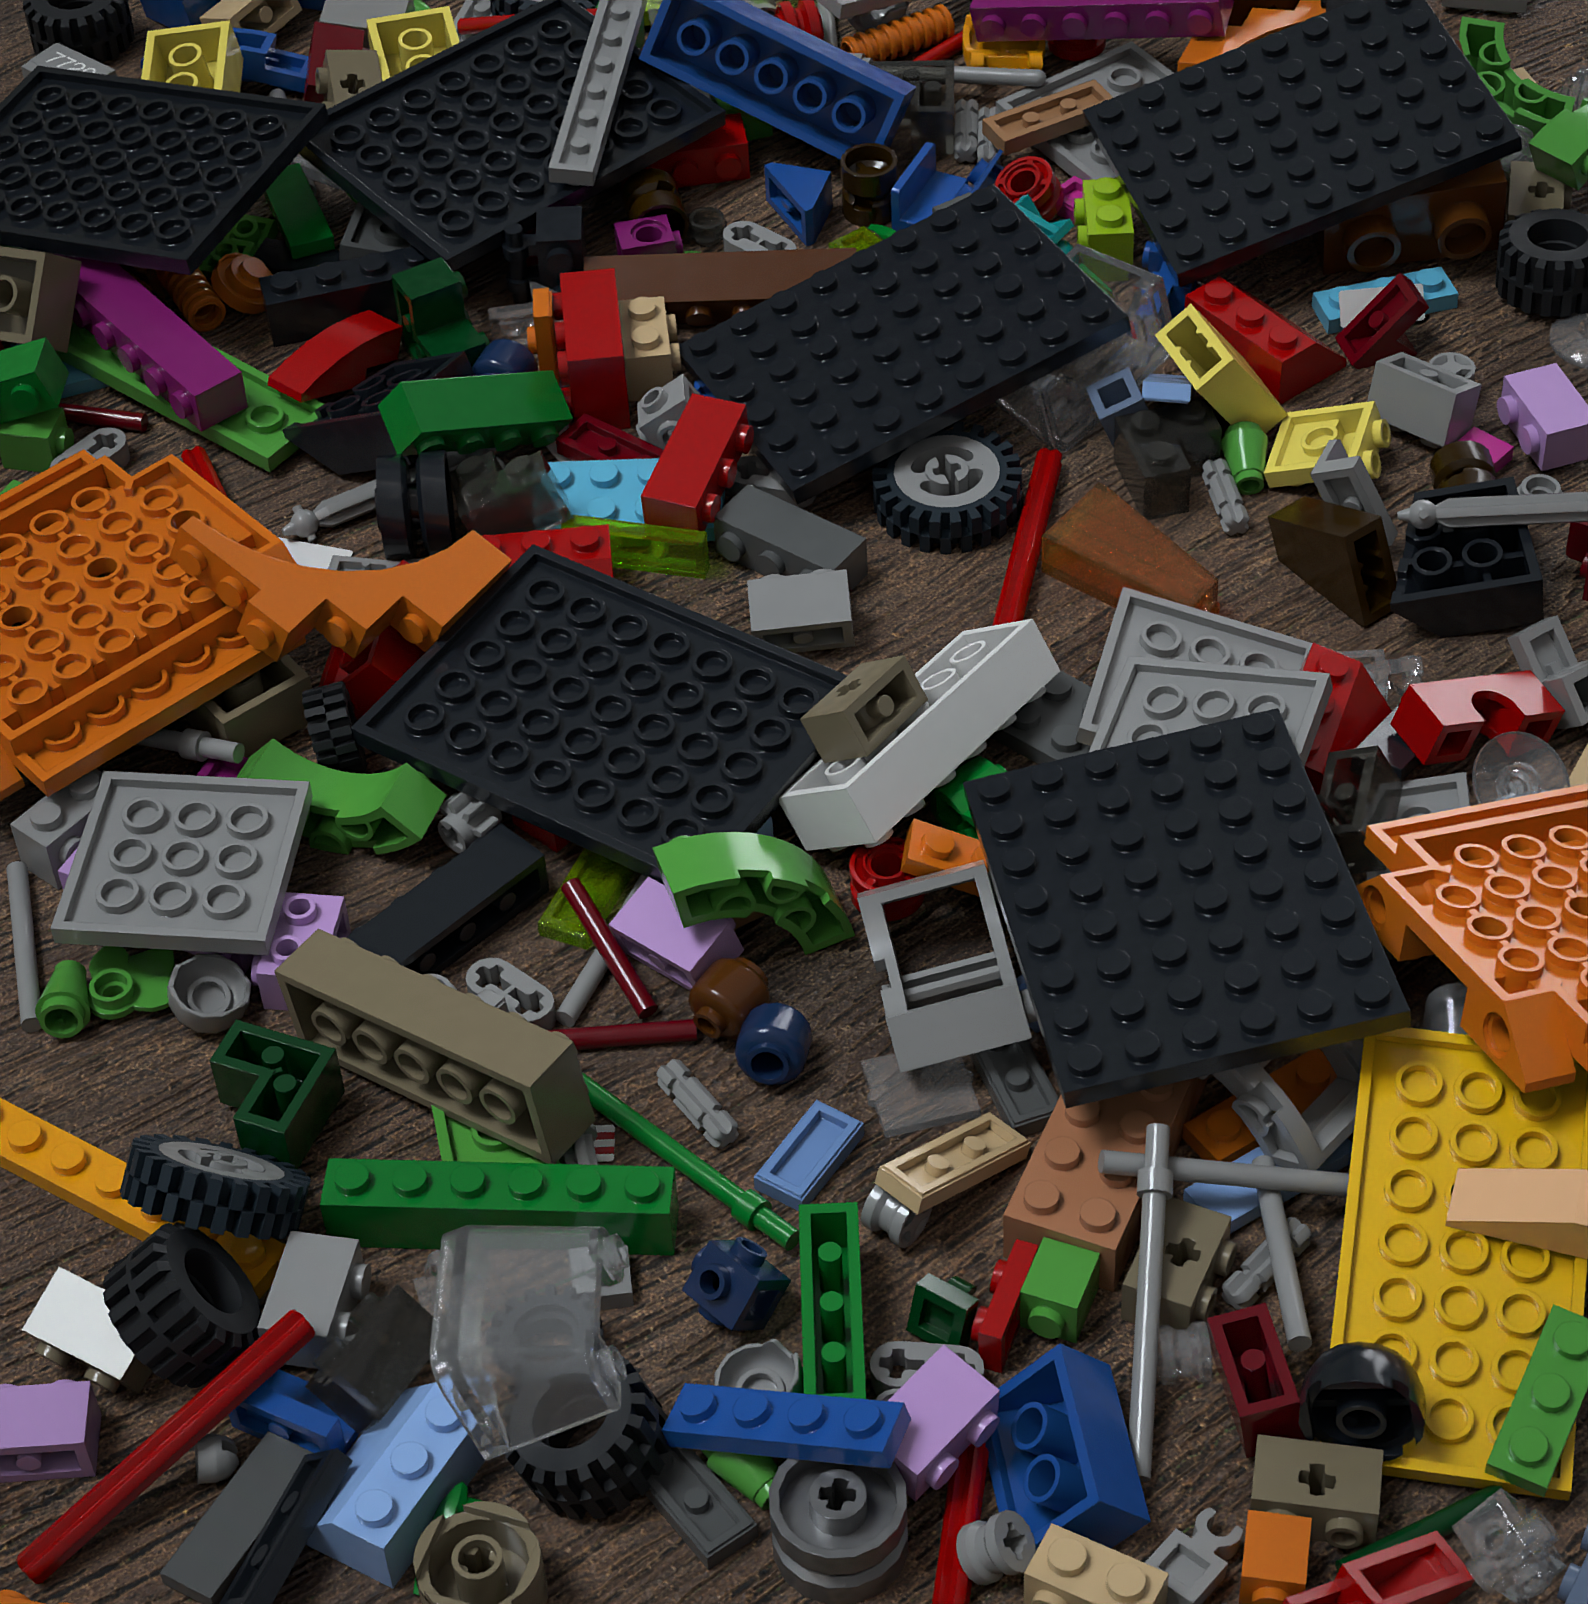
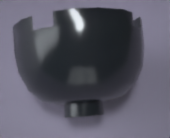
(1363, 1399)

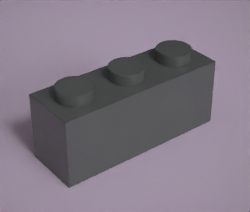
(785, 539)

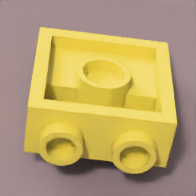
(1307, 432)

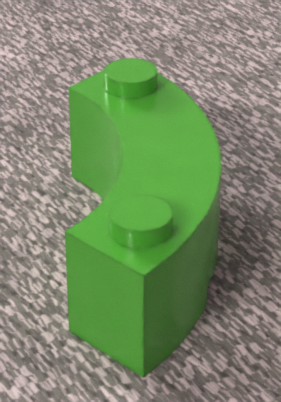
(1520, 99)
(1562, 147)
(352, 808)
(750, 872)

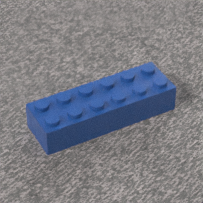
(777, 73)

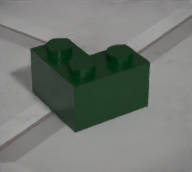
(434, 312)
(280, 1086)

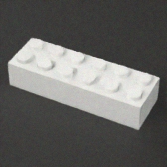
(971, 694)

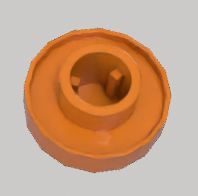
(237, 282)

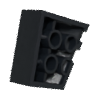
(352, 430)
(1470, 575)

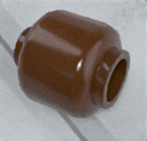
(727, 996)

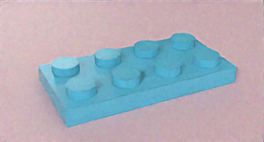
(609, 488)

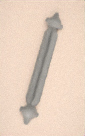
(350, 504)
(1498, 510)

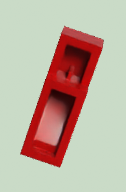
(338, 357)
(1406, 1573)

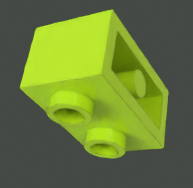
(1105, 218)

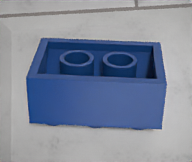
(1066, 1450)

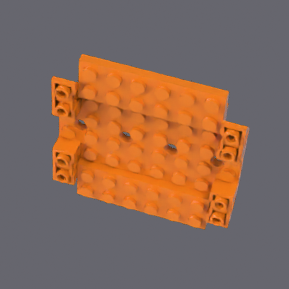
(115, 652)
(1507, 911)

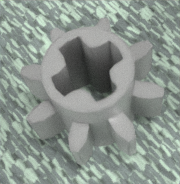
(466, 820)

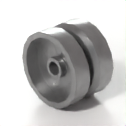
(838, 1528)

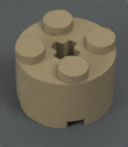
(480, 1558)

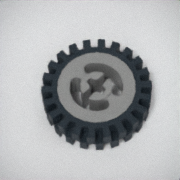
(949, 489)
(214, 1186)

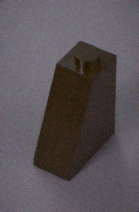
(1337, 554)

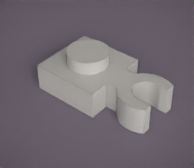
(1197, 1562)

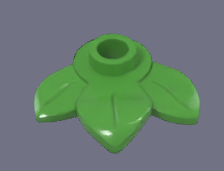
(129, 982)

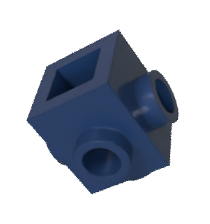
(735, 1284)

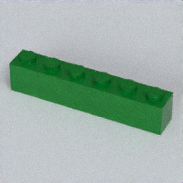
(420, 1200)

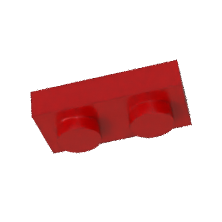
(999, 1323)

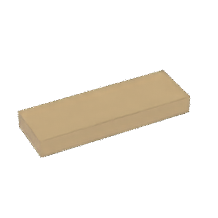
(952, 1163)

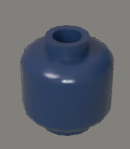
(505, 357)
(773, 1044)

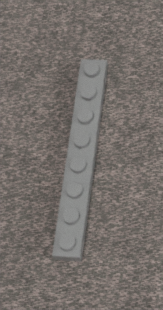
(596, 92)

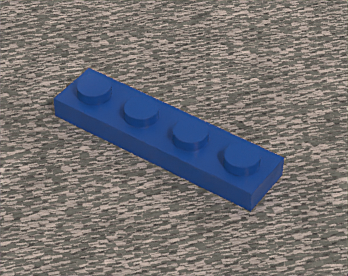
(787, 1425)

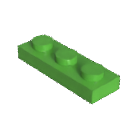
(1544, 1405)

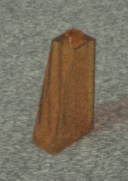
(1112, 546)

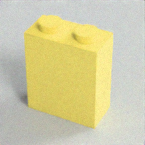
(1219, 371)

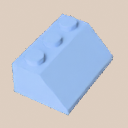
(396, 1485)

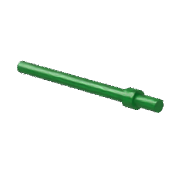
(746, 1206)

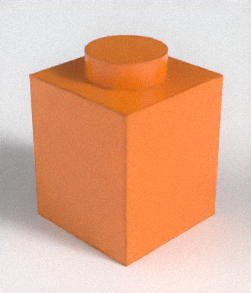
(1274, 1557)

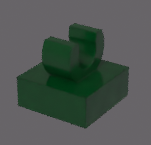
(943, 1310)

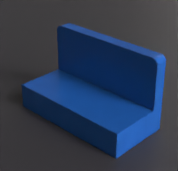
(921, 189)
(294, 1414)

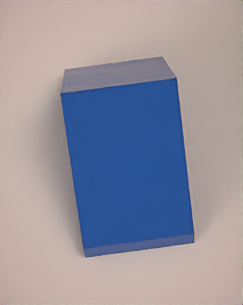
(800, 198)

